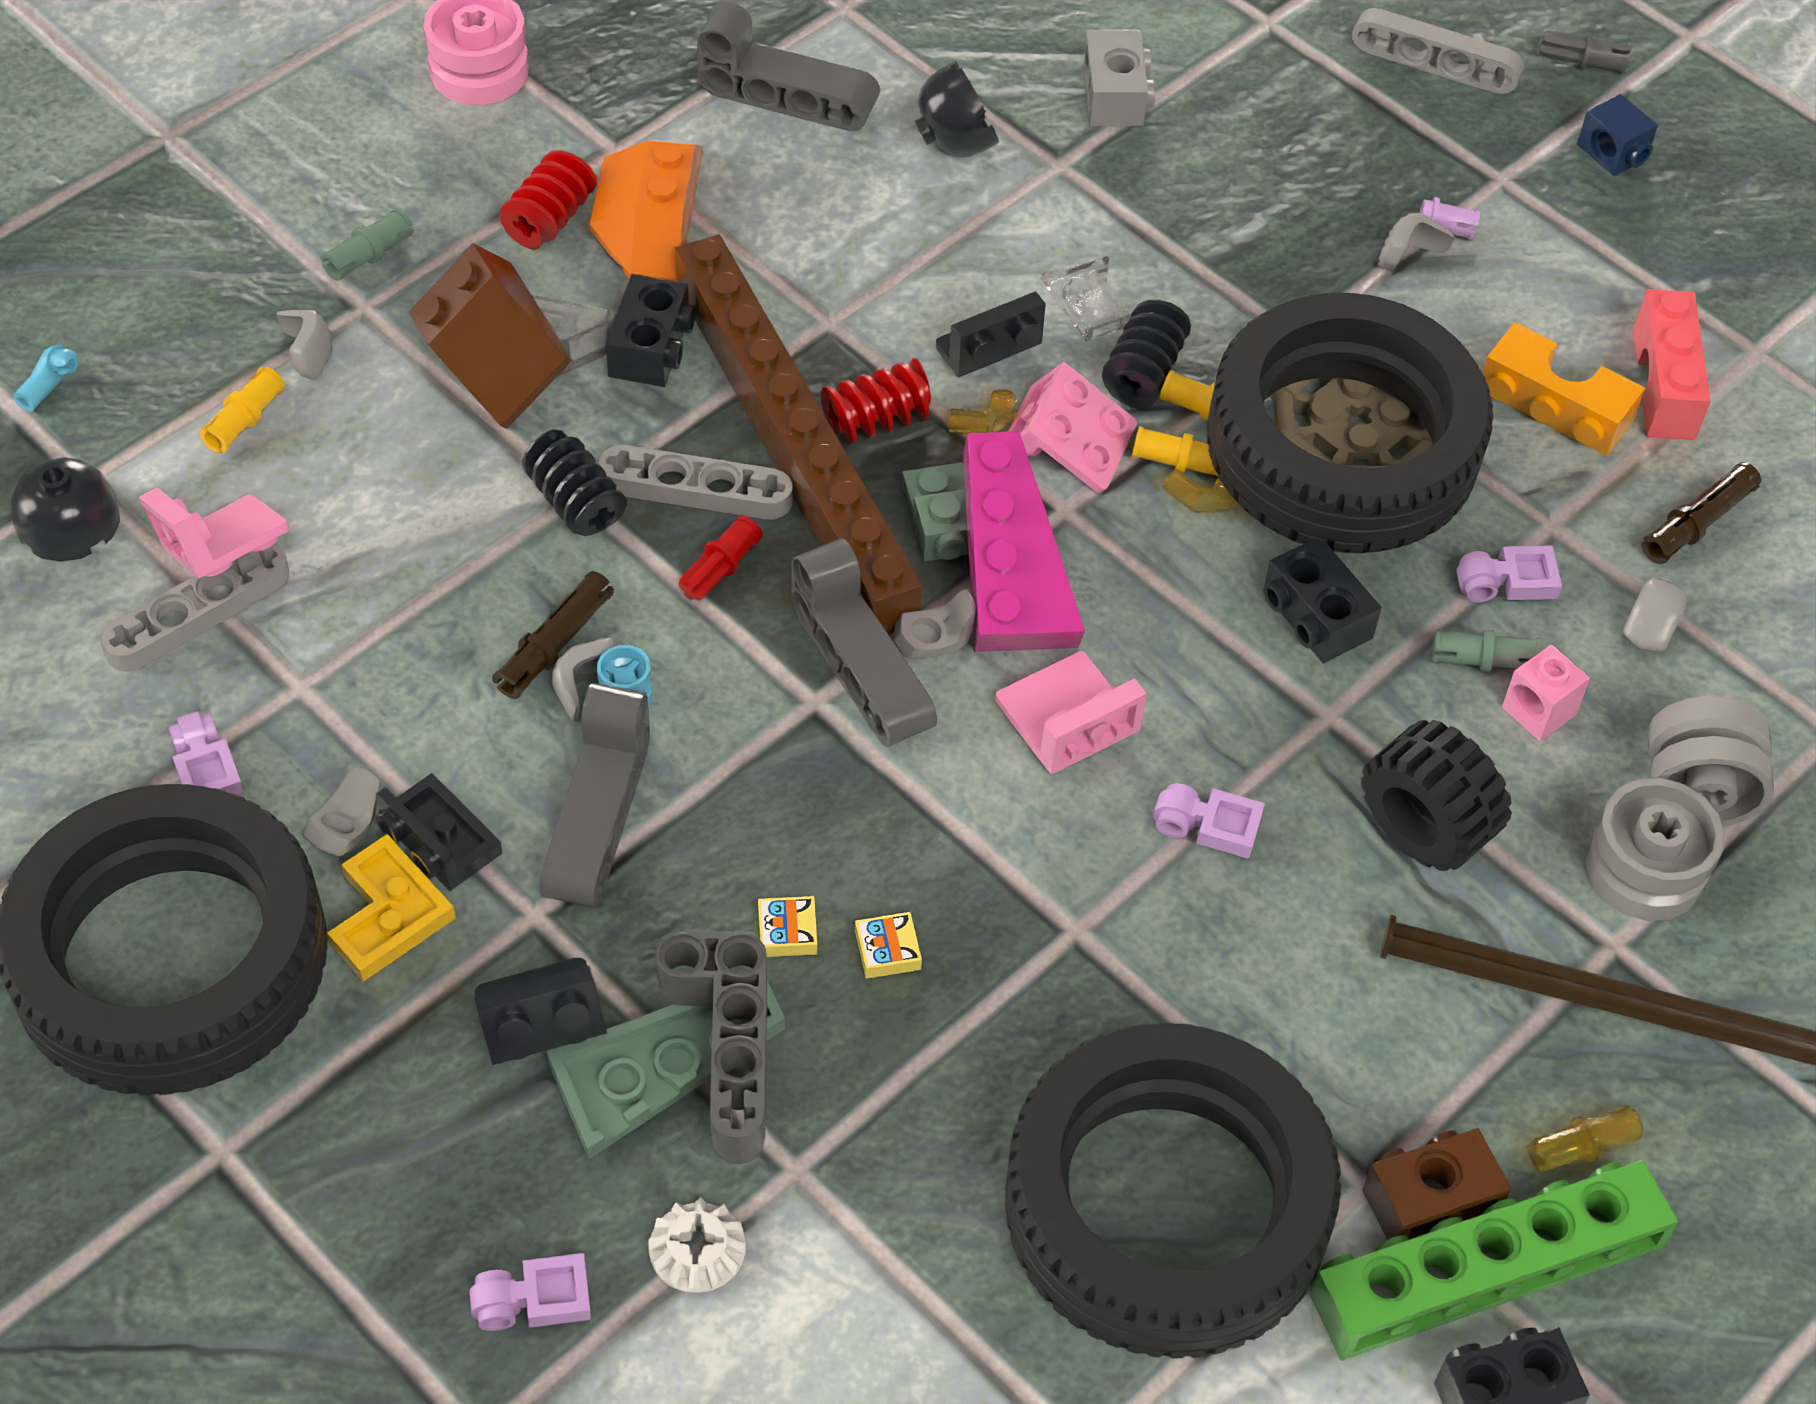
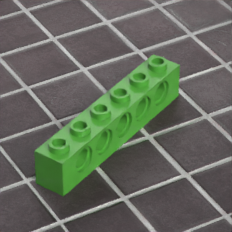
(1364, 1321)

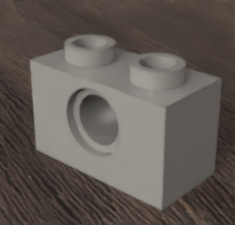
(1117, 78)

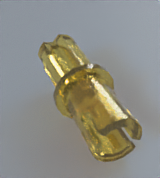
(1586, 1138)

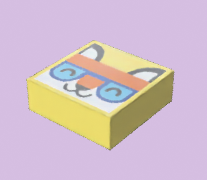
(788, 926)
(888, 945)

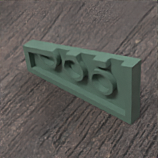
(639, 1069)

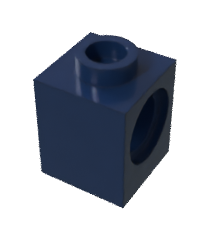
(1617, 135)

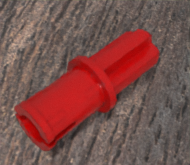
(720, 558)

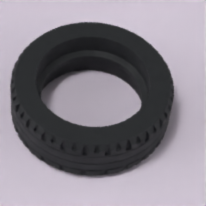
(1364, 342)
(131, 839)
(1195, 1074)

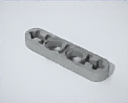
(1438, 44)
(698, 474)
(201, 611)

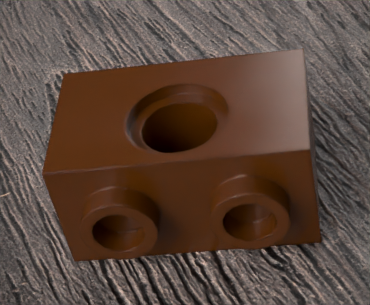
(1454, 1160)

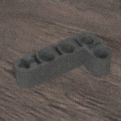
(779, 79)
(857, 645)
(598, 796)
(732, 1044)

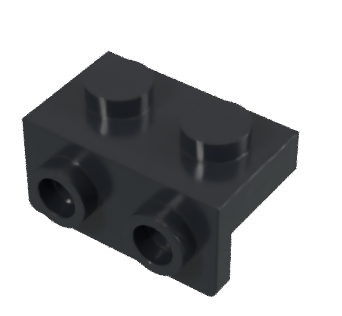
(994, 334)
(438, 831)

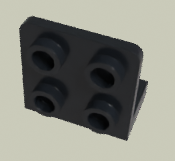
(539, 1010)

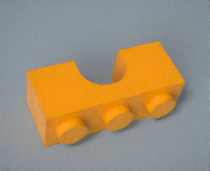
(1589, 411)

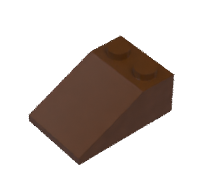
(491, 333)

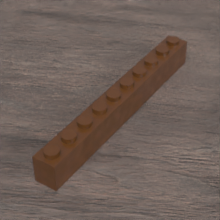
(794, 426)

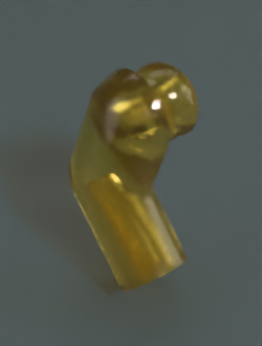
(989, 419)
(1197, 498)

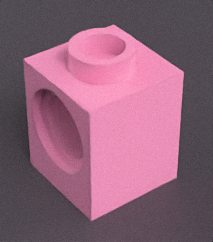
(1545, 692)

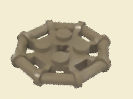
(1334, 434)

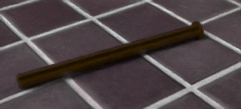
(1599, 991)

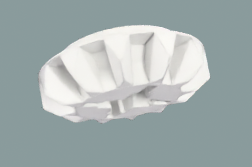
(718, 1261)

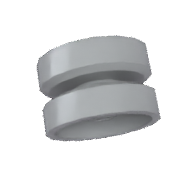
(1718, 751)
(1654, 849)

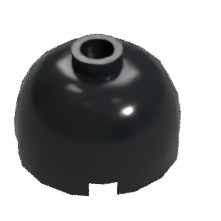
(953, 114)
(64, 509)

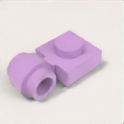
(1522, 570)
(202, 755)
(1224, 822)
(551, 1291)

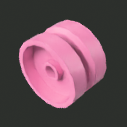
(476, 49)

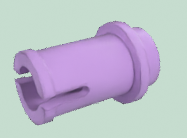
(1453, 218)

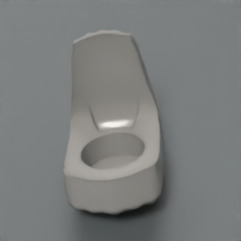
(1413, 231)
(312, 341)
(1655, 615)
(936, 630)
(574, 666)
(346, 814)

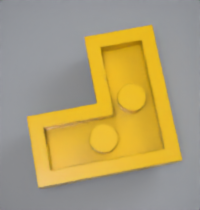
(400, 910)

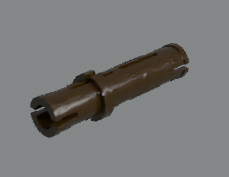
(1689, 522)
(541, 648)

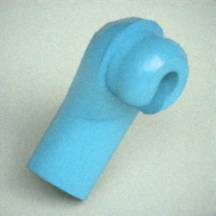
(49, 371)

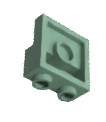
(938, 510)

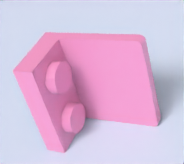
(1074, 426)
(212, 542)
(1071, 711)

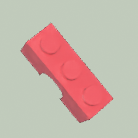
(1671, 344)

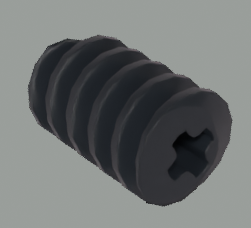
(1146, 352)
(573, 483)

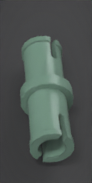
(367, 244)
(1483, 649)

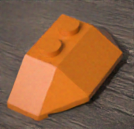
(646, 205)

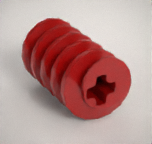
(547, 199)
(877, 400)

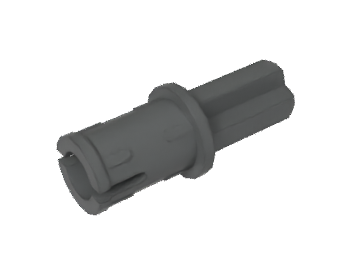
(1585, 51)

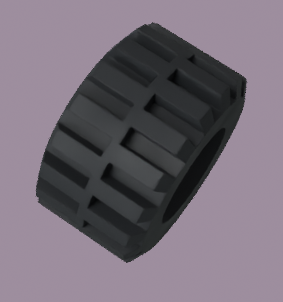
(1436, 795)

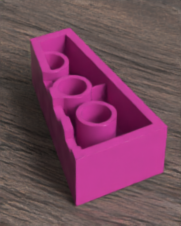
(1013, 555)

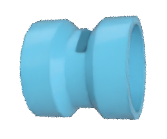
(626, 668)

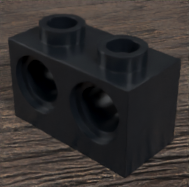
(649, 330)
(1321, 600)
(1503, 1372)

